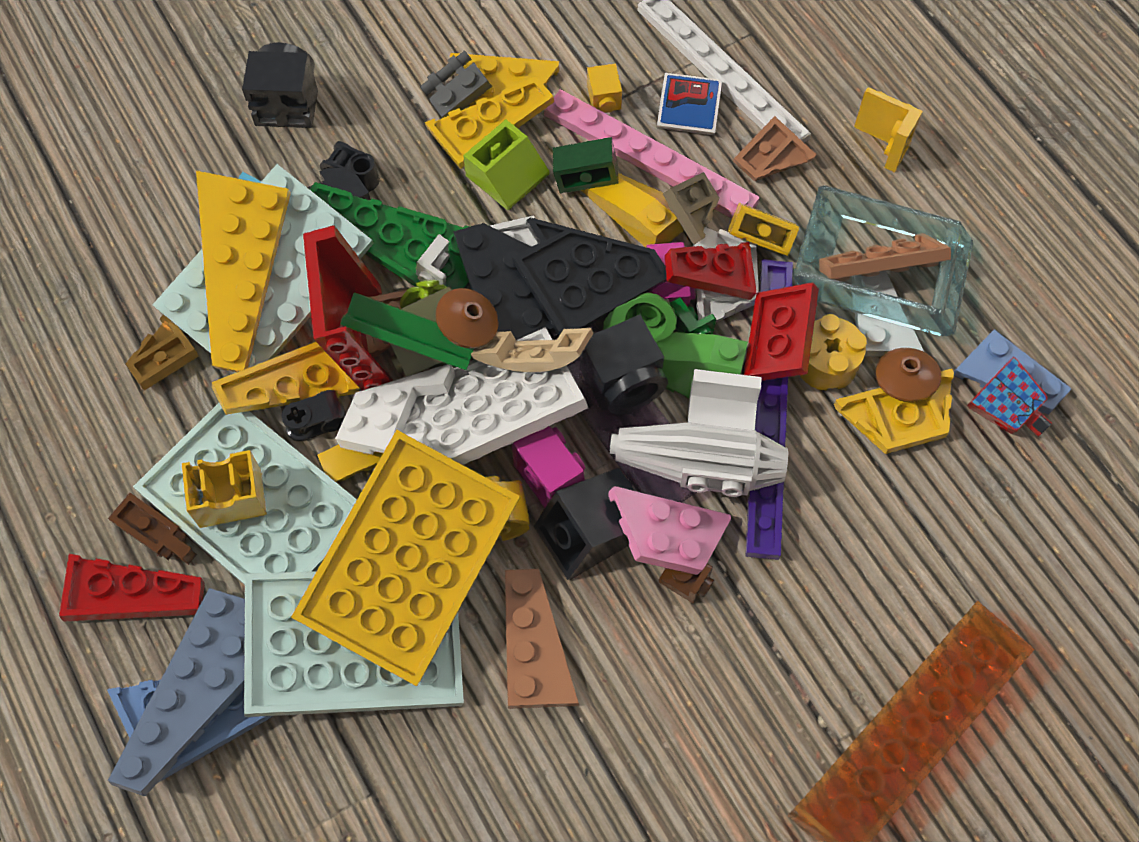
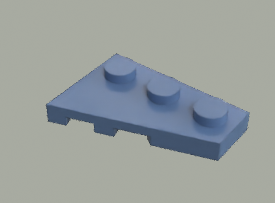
(995, 353)

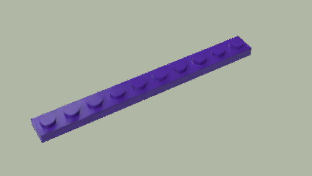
(766, 503)

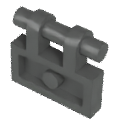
(461, 90)

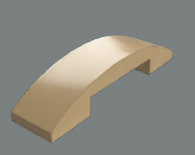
(533, 355)

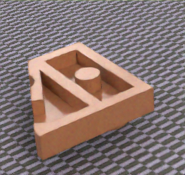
(773, 151)

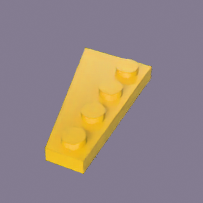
(469, 126)
(282, 381)

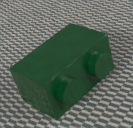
(585, 165)

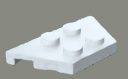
(720, 304)

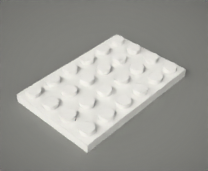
(494, 407)

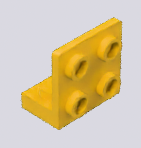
(889, 121)

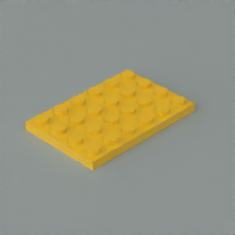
(406, 557)

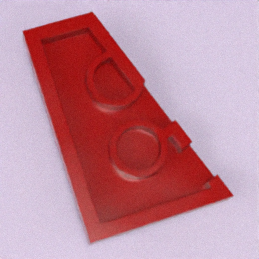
(716, 269)

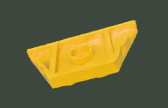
(508, 71)
(898, 423)

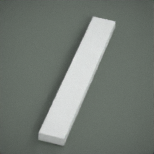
(718, 65)

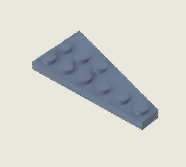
(195, 687)

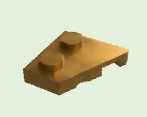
(161, 354)

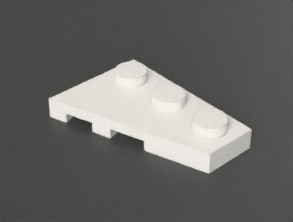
(881, 334)

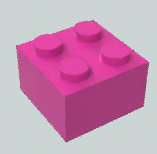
(546, 463)

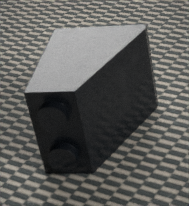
(583, 524)

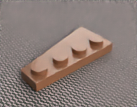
(535, 656)

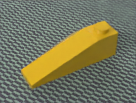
(637, 210)

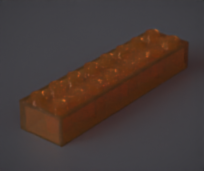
(912, 730)

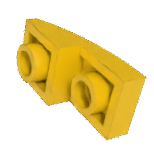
(344, 463)

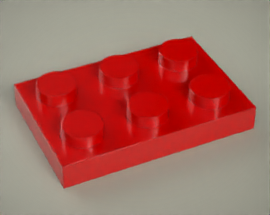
(782, 332)

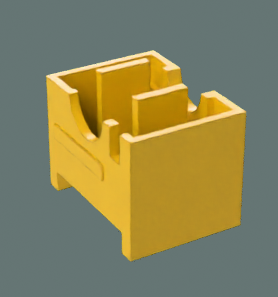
(229, 490)

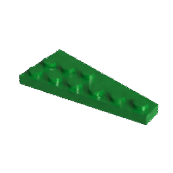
(397, 234)

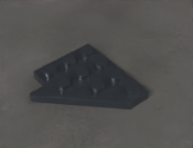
(491, 272)
(584, 274)

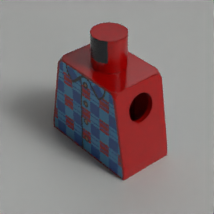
(1012, 400)

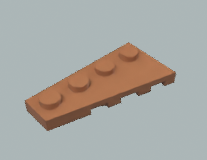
(923, 252)

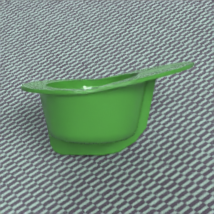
(654, 311)

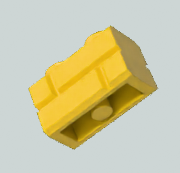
(763, 229)

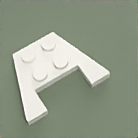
(384, 408)

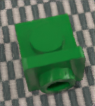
(687, 319)

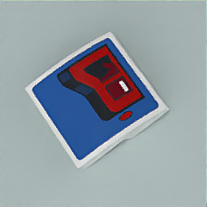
(689, 104)

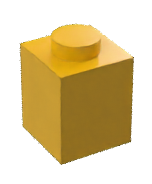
(604, 87)

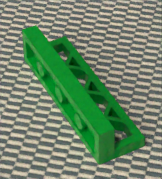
(403, 330)

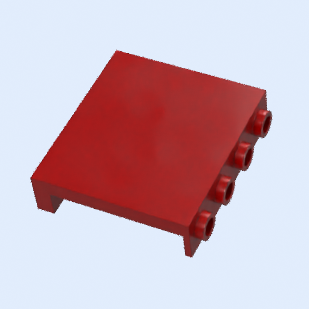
(333, 278)

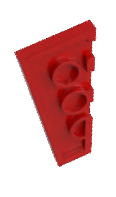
(119, 592)

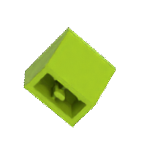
(505, 165)

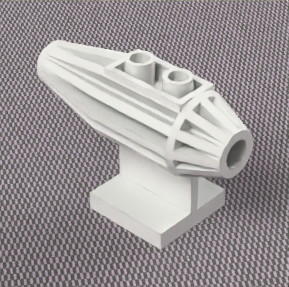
(716, 445)

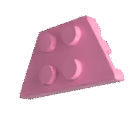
(668, 530)

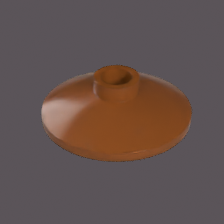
(459, 325)
(905, 383)

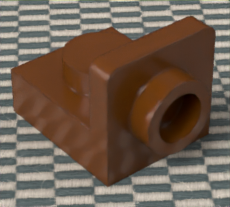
(688, 584)

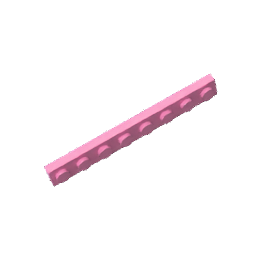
(643, 150)

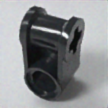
(355, 161)
(318, 415)

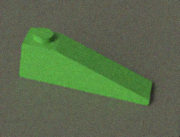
(698, 351)

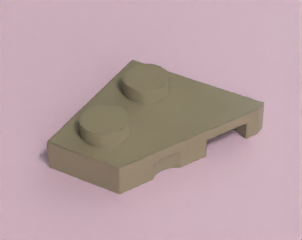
(693, 205)

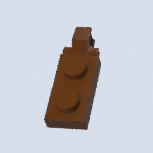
(151, 529)

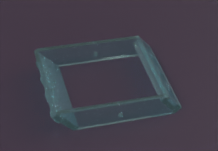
(821, 238)

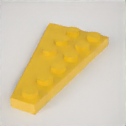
(239, 246)

